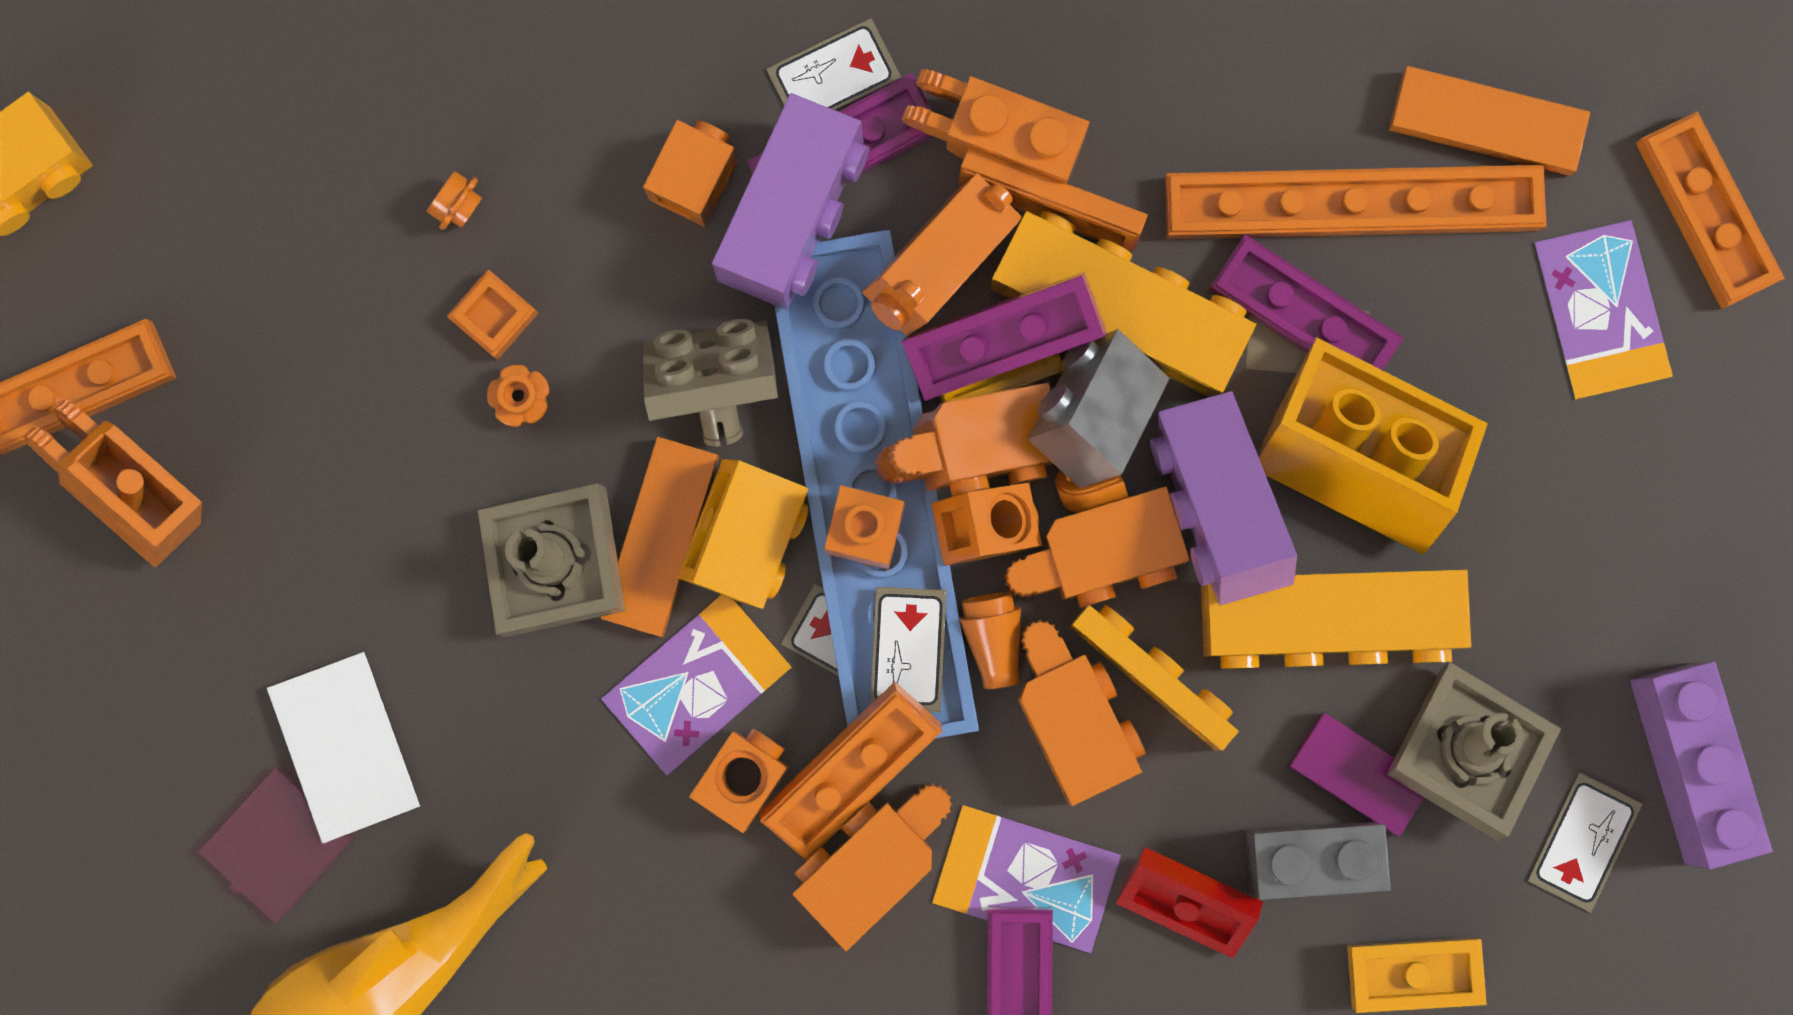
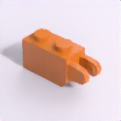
(1000, 125)
(970, 443)
(120, 484)
(1103, 549)
(1074, 719)
(873, 866)

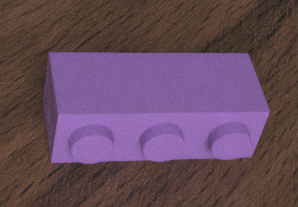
(791, 202)
(1223, 499)
(1701, 765)

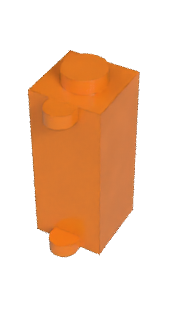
(942, 255)

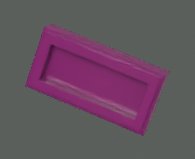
(1355, 774)
(1019, 960)

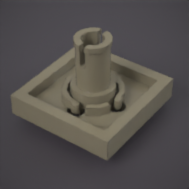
(709, 375)
(529, 564)
(1472, 750)

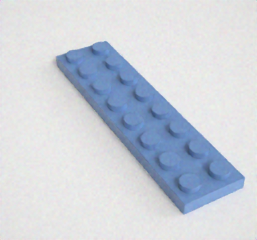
(848, 403)

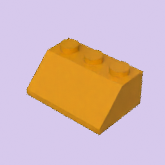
(1372, 447)

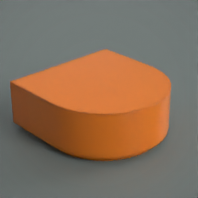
(1090, 496)

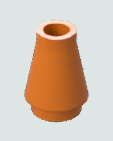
(993, 636)

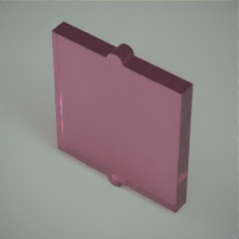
(273, 847)

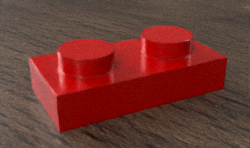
(1189, 902)

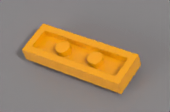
(1156, 676)

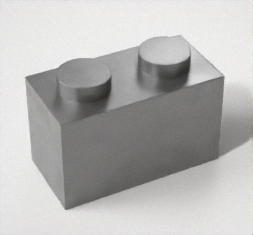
(1098, 408)
(1317, 860)

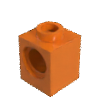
(692, 171)
(986, 523)
(864, 527)
(717, 796)

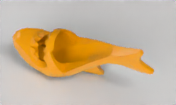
(407, 963)

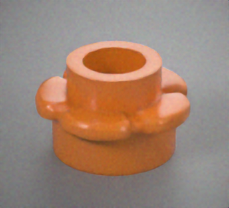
(455, 201)
(535, 396)

